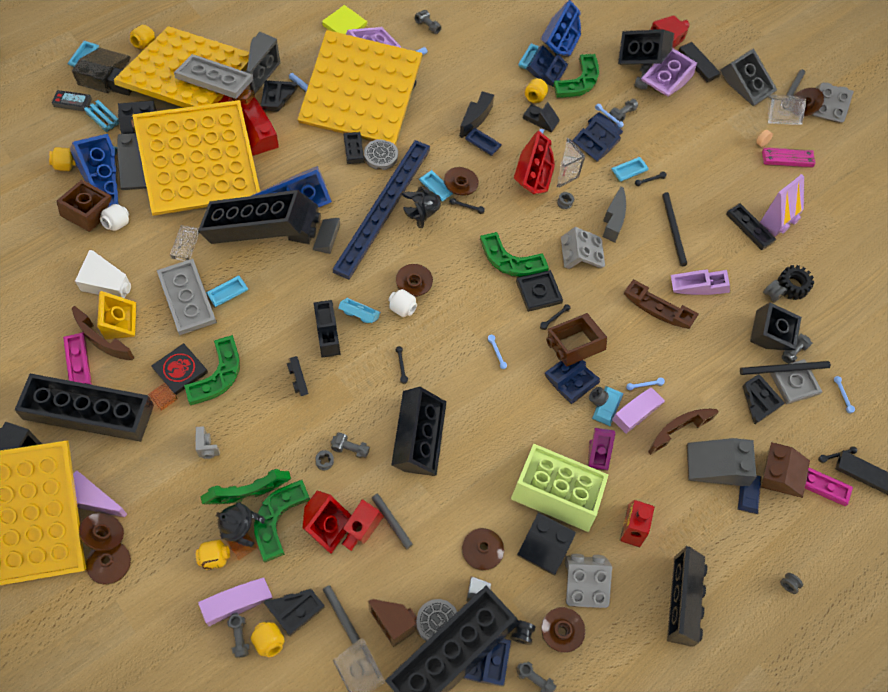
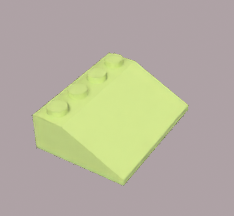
(560, 487)

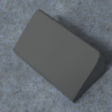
(327, 235)

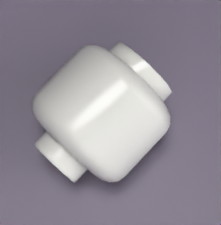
(114, 217)
(402, 303)

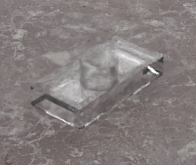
(184, 243)

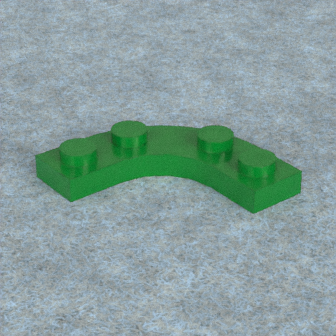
(583, 83)
(511, 264)
(222, 378)
(235, 494)
(271, 510)

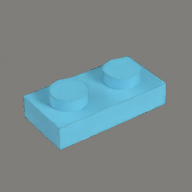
(357, 309)

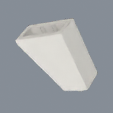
(100, 275)

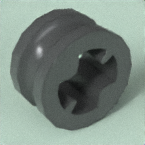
(565, 205)
(598, 396)
(326, 465)
(791, 583)

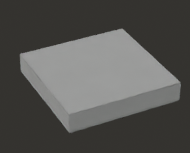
(796, 384)

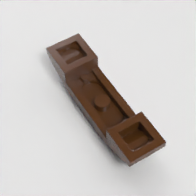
(658, 307)
(114, 348)
(698, 417)

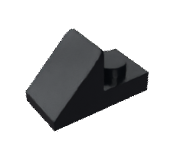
(544, 118)

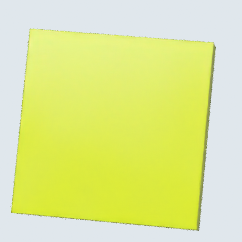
(344, 20)

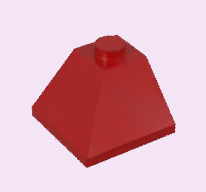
(325, 520)

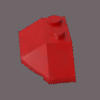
(536, 164)

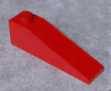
(259, 128)

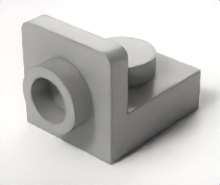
(203, 444)

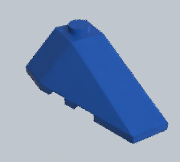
(97, 163)
(307, 182)

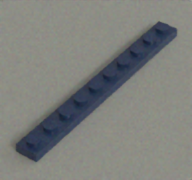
(381, 210)

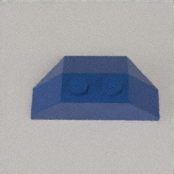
(563, 30)

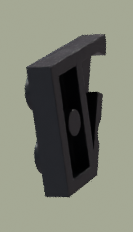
(276, 94)
(295, 369)
(761, 398)
(295, 609)

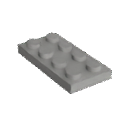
(213, 76)
(186, 297)

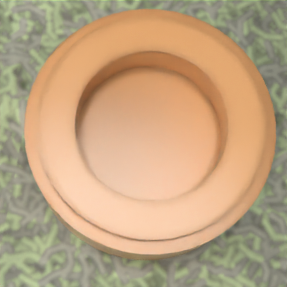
(764, 138)

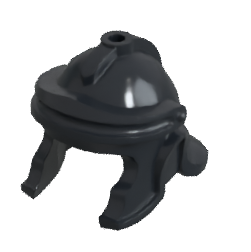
(426, 204)
(235, 523)

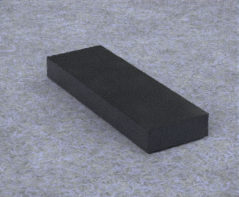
(704, 66)
(751, 226)
(863, 471)

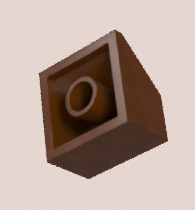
(83, 205)
(785, 470)
(393, 620)

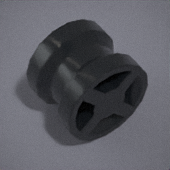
(523, 633)

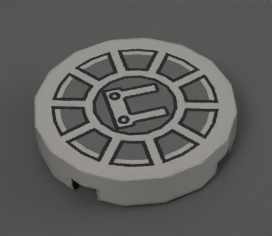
(381, 154)
(433, 617)

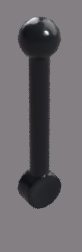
(662, 175)
(481, 209)
(543, 325)
(404, 379)
(823, 458)

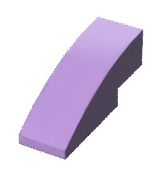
(701, 282)
(638, 410)
(234, 601)

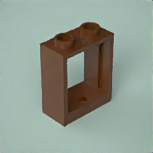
(571, 327)

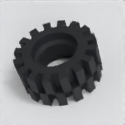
(801, 276)

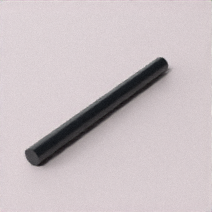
(674, 228)
(785, 367)

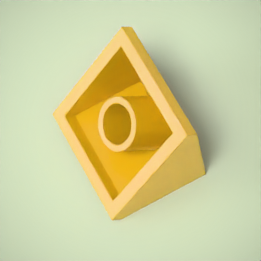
(116, 316)

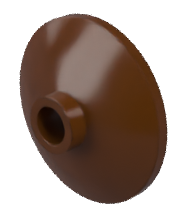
(814, 98)
(461, 181)
(414, 273)
(103, 525)
(480, 558)
(113, 570)
(572, 624)

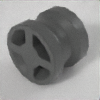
(775, 291)

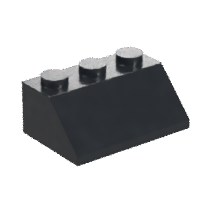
(645, 46)

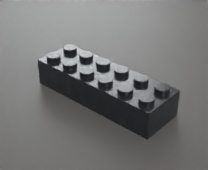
(254, 217)
(84, 407)
(456, 646)

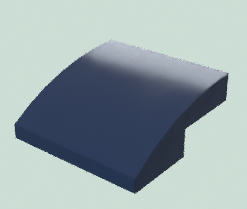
(547, 66)
(596, 139)
(572, 380)
(493, 666)

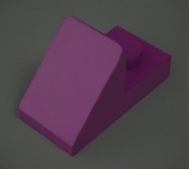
(601, 448)

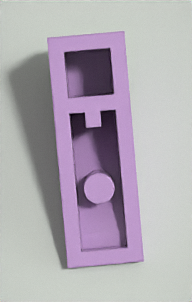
(93, 499)

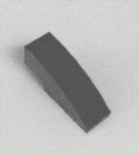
(615, 216)

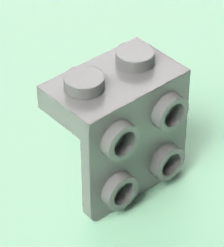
(835, 102)
(582, 246)
(588, 581)

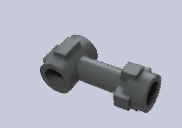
(423, 16)
(639, 83)
(620, 114)
(802, 343)
(340, 442)
(237, 623)
(525, 670)

